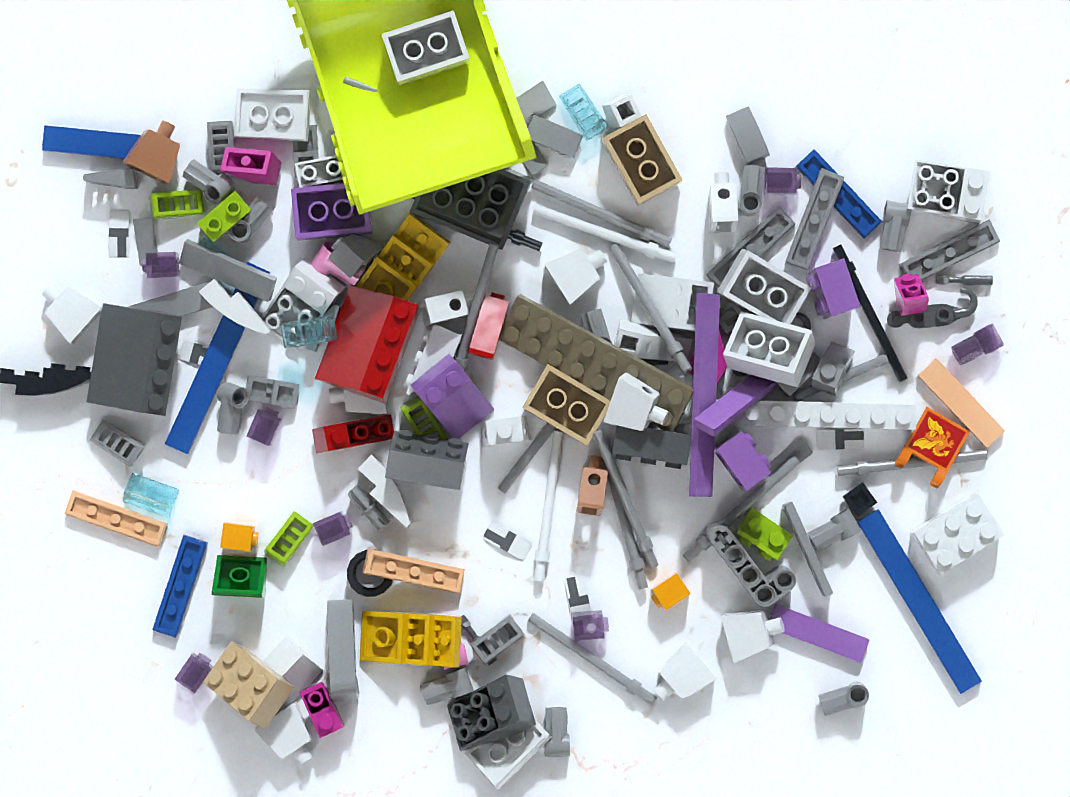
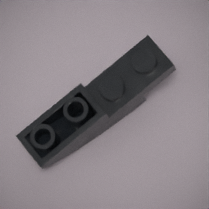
(53, 380)

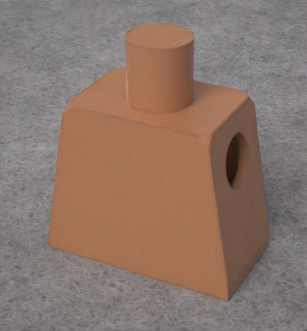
(155, 153)
(592, 496)

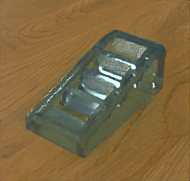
(595, 128)
(324, 329)

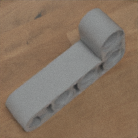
(744, 562)
(342, 650)

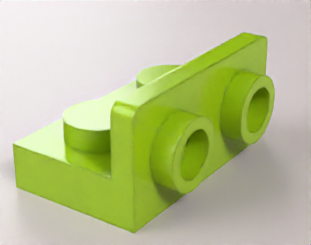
(224, 216)
(763, 534)

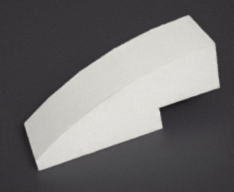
(234, 307)
(386, 490)

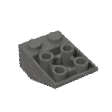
(491, 712)

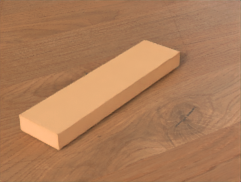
(961, 403)
(116, 518)
(413, 571)

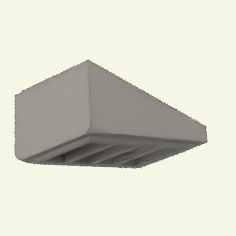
(218, 125)
(119, 178)
(134, 454)
(492, 632)

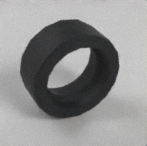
(359, 588)

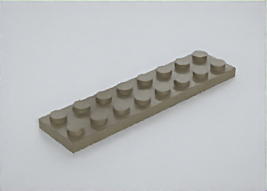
(587, 356)

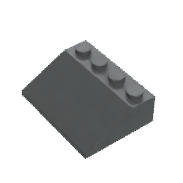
(479, 206)
(134, 359)

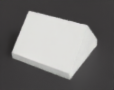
(531, 92)
(293, 665)

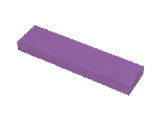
(733, 404)
(821, 633)

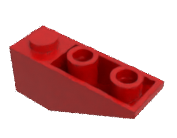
(353, 433)

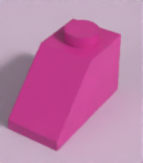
(251, 165)

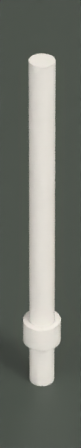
(651, 250)
(542, 554)

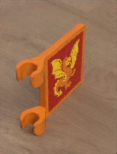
(935, 442)

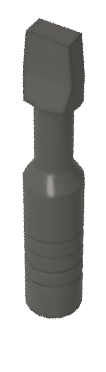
(965, 279)
(465, 623)

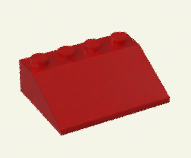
(369, 343)

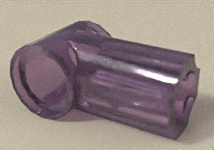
(982, 342)

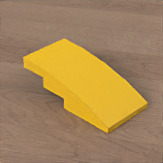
(405, 259)
(410, 638)

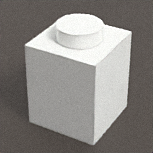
(621, 110)

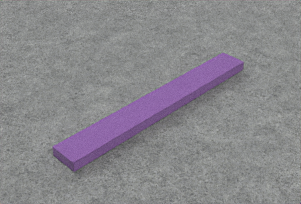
(704, 392)

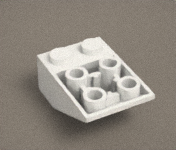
(948, 190)
(301, 297)
(673, 299)

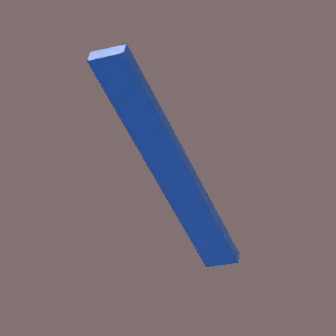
(208, 379)
(919, 601)

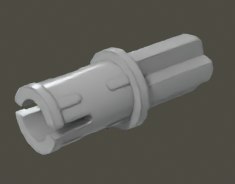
(368, 507)

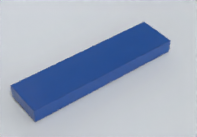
(87, 142)
(847, 203)
(179, 586)

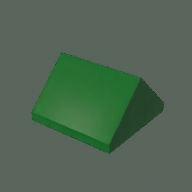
(240, 576)

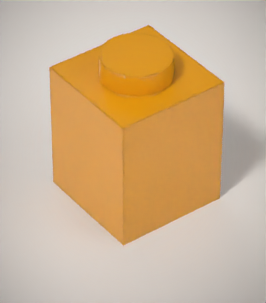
(239, 536)
(669, 592)

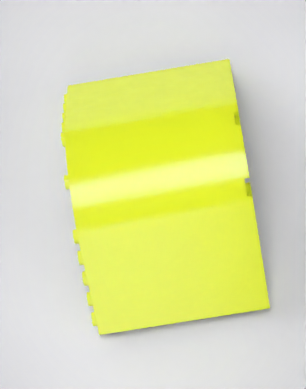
(418, 132)

